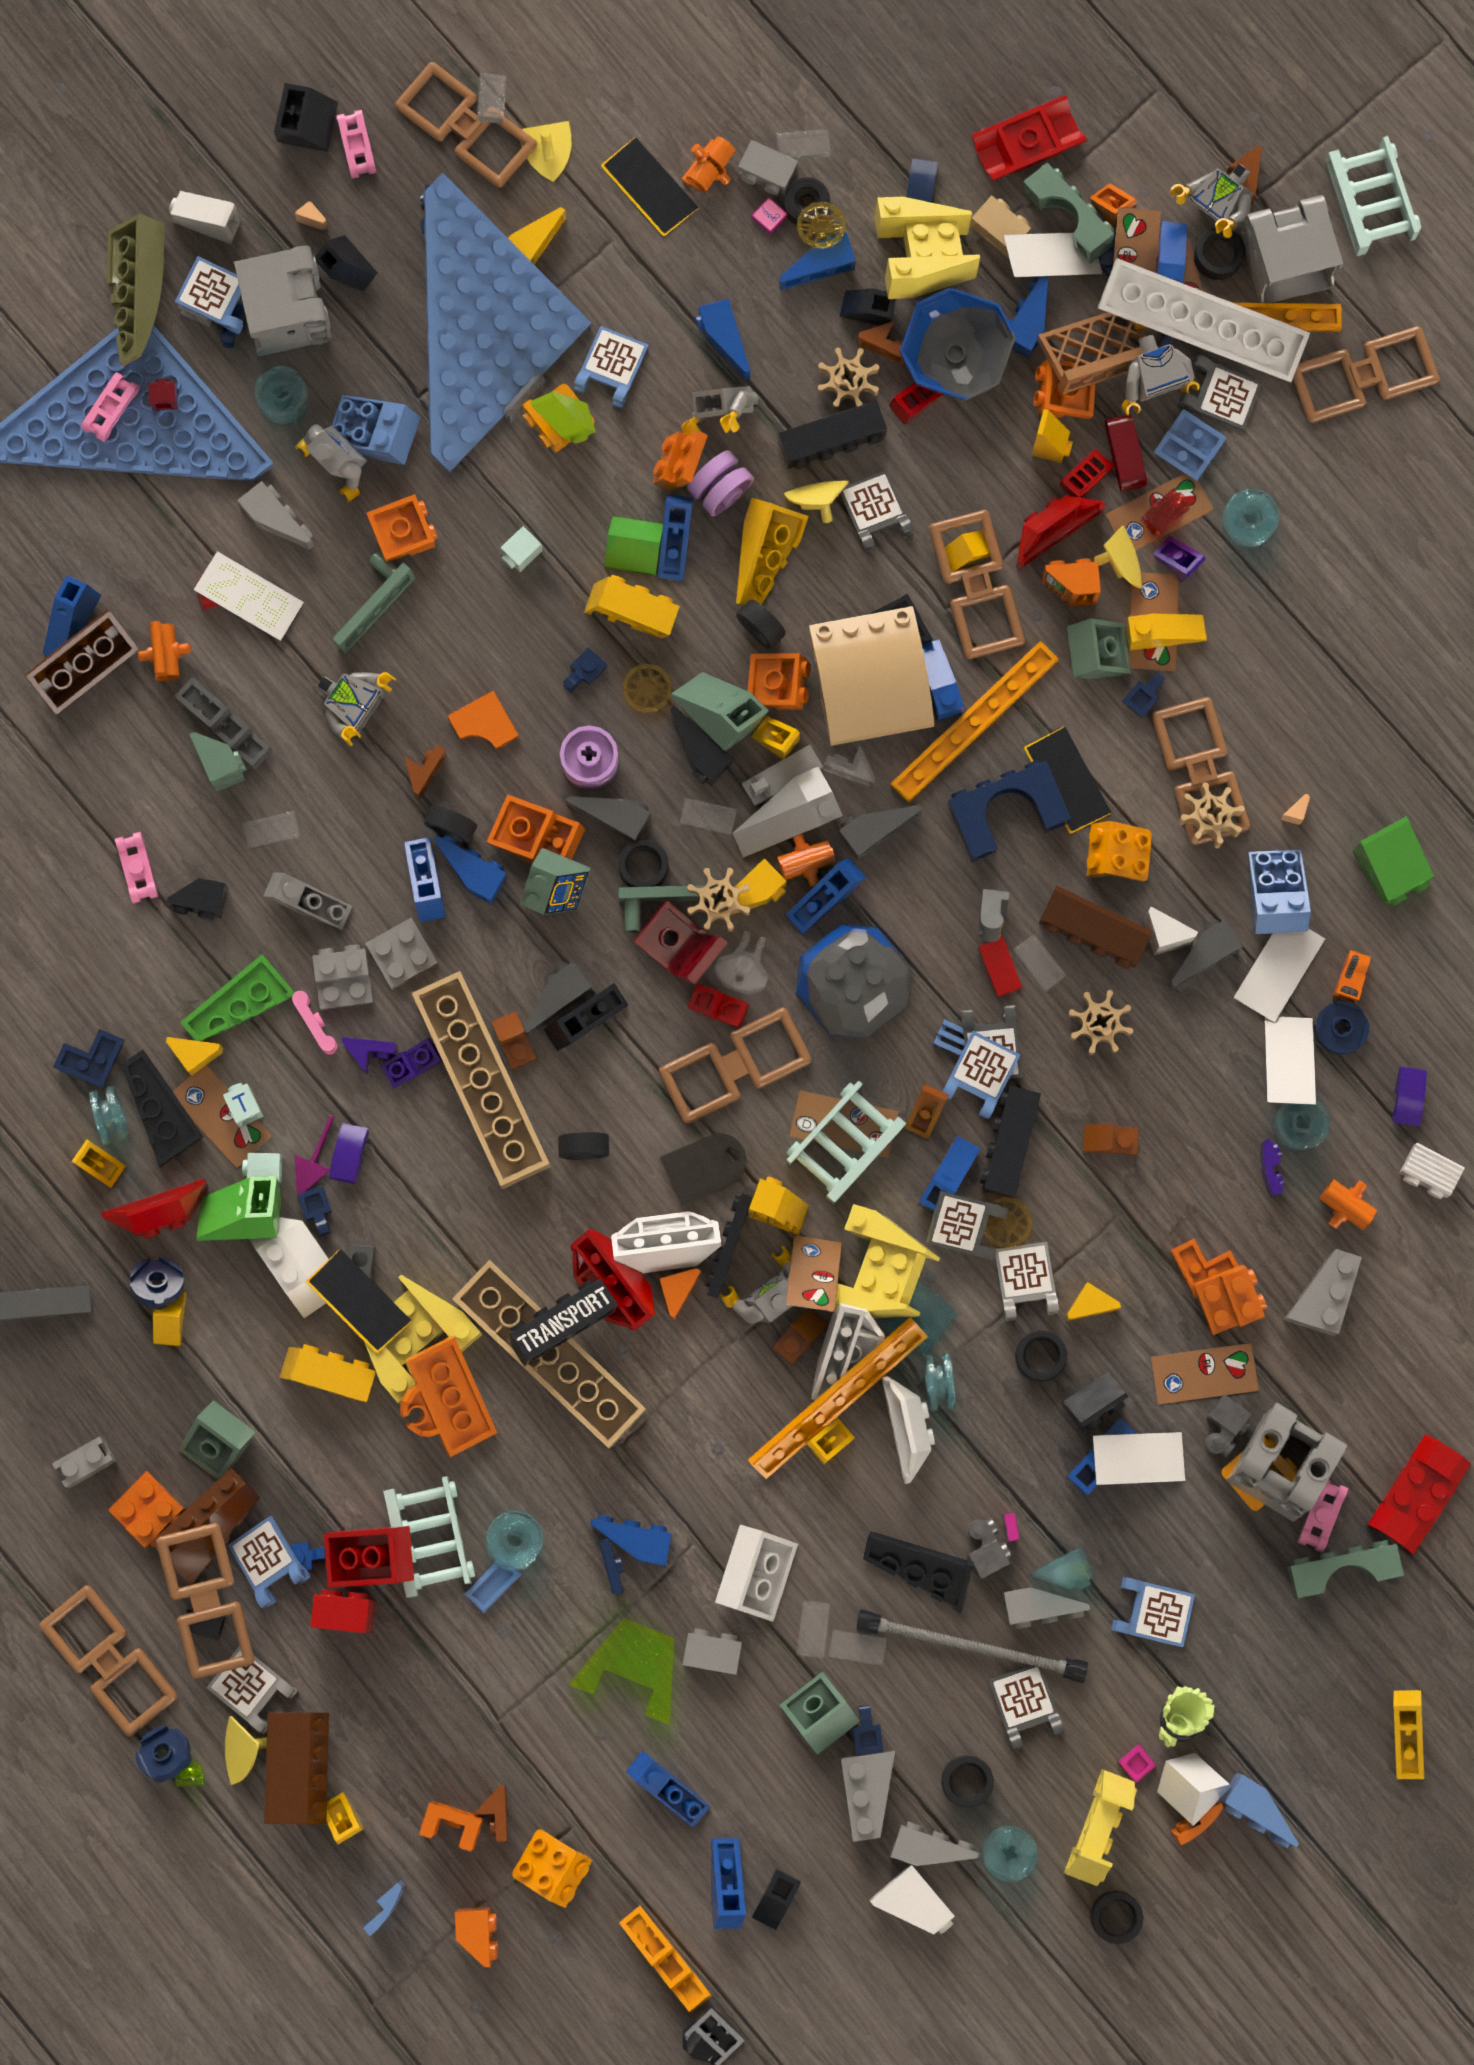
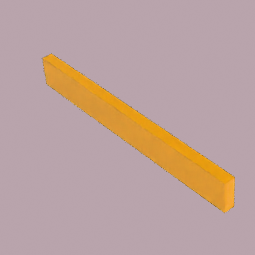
(1300, 315)
(974, 722)
(838, 1398)

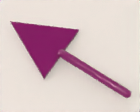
(309, 1171)

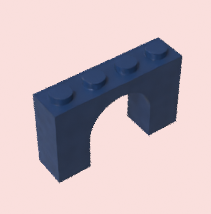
(1033, 783)

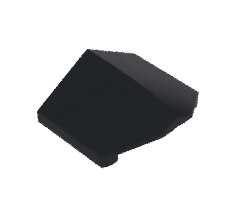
(711, 2037)

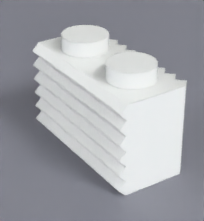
(1431, 1171)

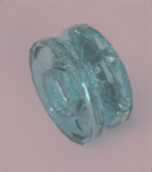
(1255, 503)
(108, 1115)
(939, 1382)
(520, 1525)

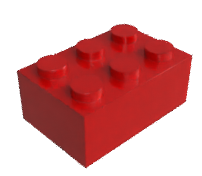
(368, 1556)
(343, 1613)

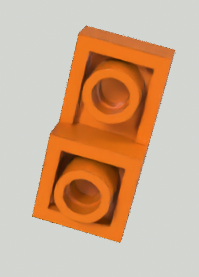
(1186, 1831)

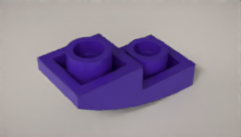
(411, 1063)
(1410, 1096)
(348, 1153)
(1270, 1158)

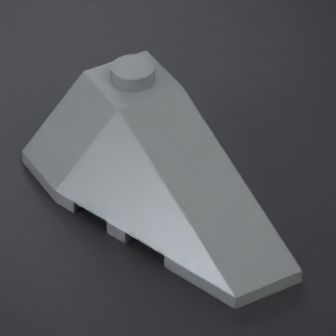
(796, 808)

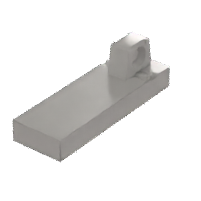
(772, 780)

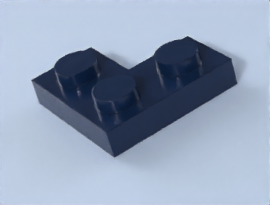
(91, 1066)

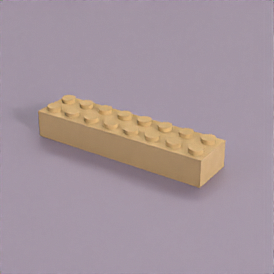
(481, 1080)
(564, 1371)

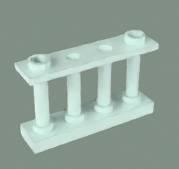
(1353, 213)
(852, 1166)
(397, 1502)

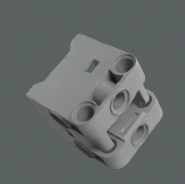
(1291, 250)
(281, 298)
(1272, 1489)

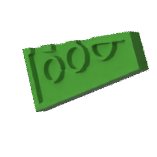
(242, 998)

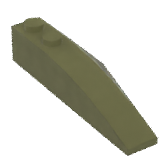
(136, 279)

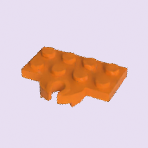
(446, 1398)

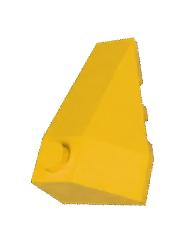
(766, 543)

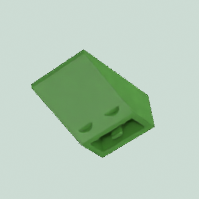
(241, 1211)

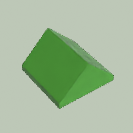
(633, 546)

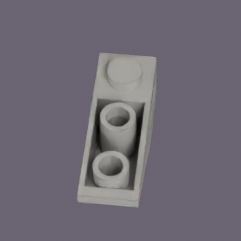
(268, 514)
(307, 900)
(1033, 1604)
(924, 1849)

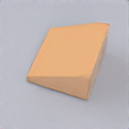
(310, 216)
(1297, 812)

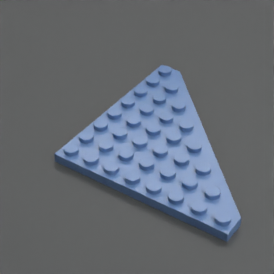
(487, 321)
(190, 441)

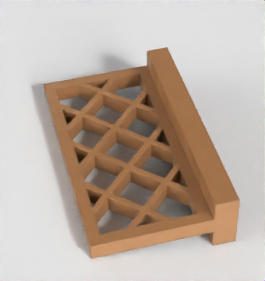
(1099, 370)

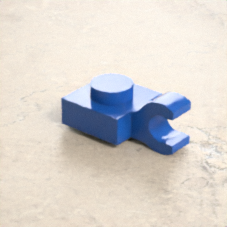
(306, 1555)

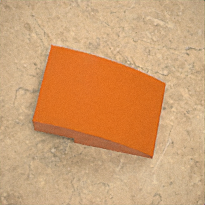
(527, 828)

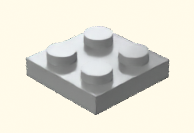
(401, 953)

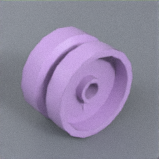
(720, 483)
(586, 742)

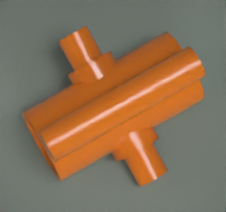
(709, 164)
(164, 651)
(806, 860)
(1348, 1204)

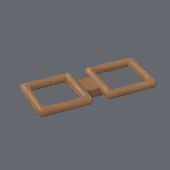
(464, 124)
(1365, 374)
(976, 584)
(1199, 765)
(735, 1065)
(205, 1600)
(108, 1661)

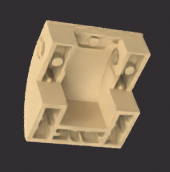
(872, 675)

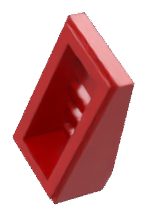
(905, 408)
(1071, 489)

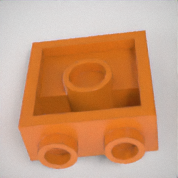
(1049, 397)
(678, 460)
(402, 528)
(779, 680)
(1230, 1299)
(146, 1509)

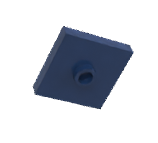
(613, 1566)

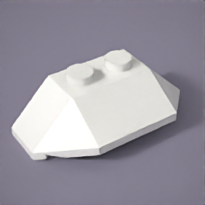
(666, 1242)
(292, 1261)
(847, 1341)
(908, 1427)

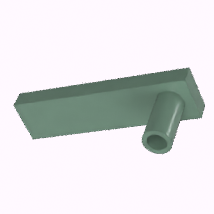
(397, 581)
(634, 895)

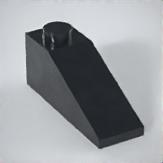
(703, 754)
(585, 1017)

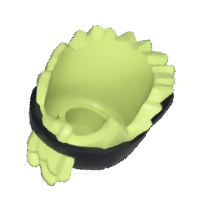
(1184, 1715)

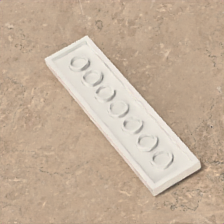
(1203, 320)

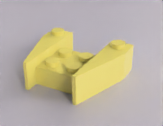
(930, 246)
(888, 1269)
(429, 1320)
(1104, 1814)

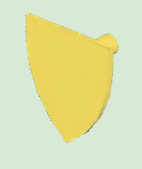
(551, 150)
(817, 497)
(1121, 557)
(240, 1751)

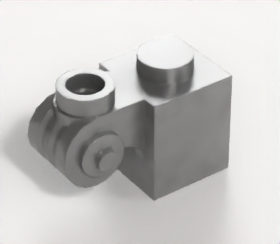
(1231, 1420)
(991, 1554)

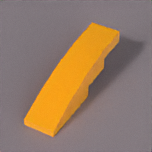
(665, 1959)

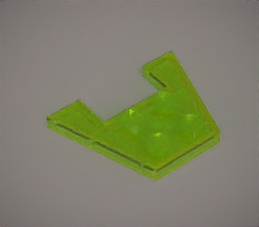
(638, 1656)

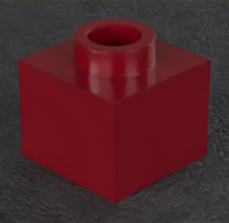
(163, 394)

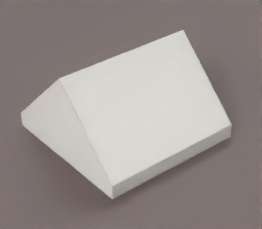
(1167, 932)
(1191, 1786)

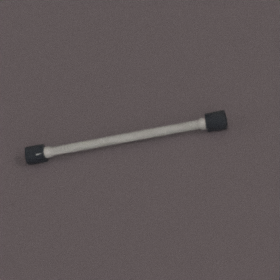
(1071, 1668)

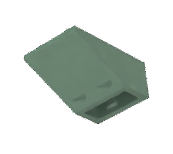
(720, 708)

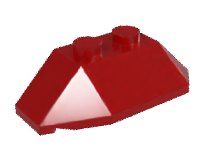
(1054, 524)
(159, 1211)
(631, 1291)

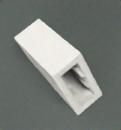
(205, 215)
(914, 1901)

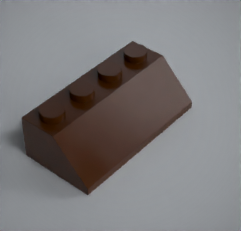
(81, 662)
(1095, 927)
(296, 1768)

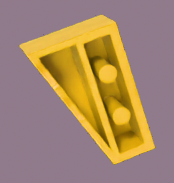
(633, 606)
(778, 1206)
(328, 1372)

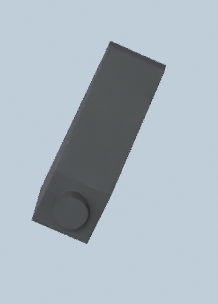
(617, 815)
(872, 829)
(1211, 948)
(562, 991)

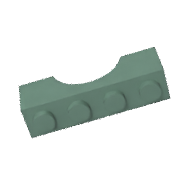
(1049, 190)
(1311, 1577)

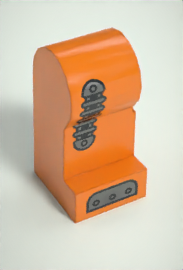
(1352, 977)

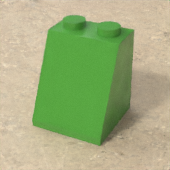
(1394, 862)

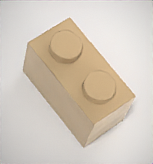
(995, 221)

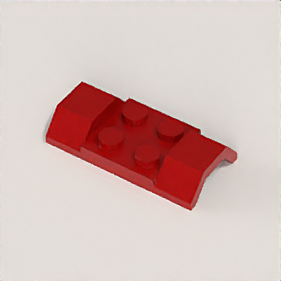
(1027, 139)
(1419, 1493)

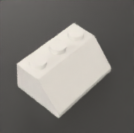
(756, 1573)

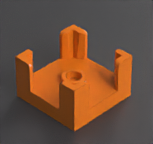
(455, 1818)

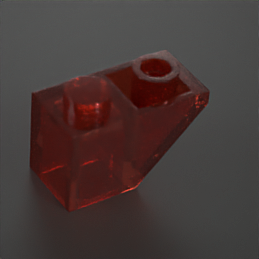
(1166, 513)

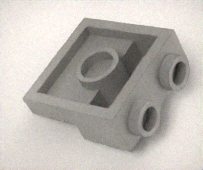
(342, 978)

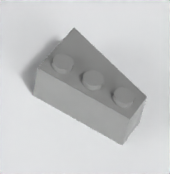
(1327, 1295)
(866, 1792)

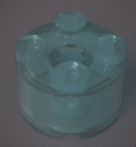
(272, 385)
(1301, 1139)
(1024, 1847)

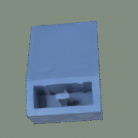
(377, 427)
(1278, 892)
(1255, 1803)

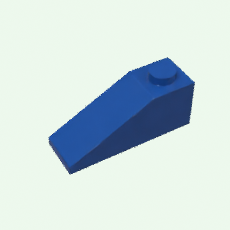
(1172, 251)
(820, 263)
(722, 333)
(675, 537)
(942, 684)
(424, 879)
(826, 895)
(727, 1884)

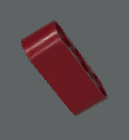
(1125, 452)

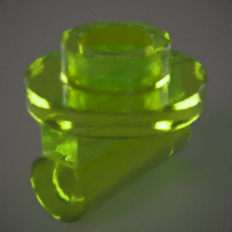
(191, 1775)

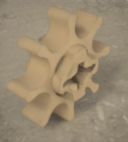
(854, 371)
(1217, 808)
(706, 894)
(1105, 1034)

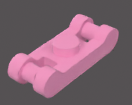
(356, 144)
(109, 407)
(136, 867)
(314, 1023)
(1322, 1517)

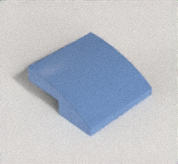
(1190, 445)
(388, 1903)

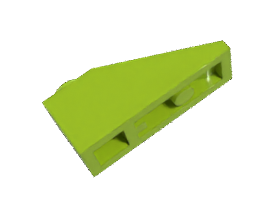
(566, 416)

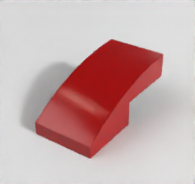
(718, 1006)

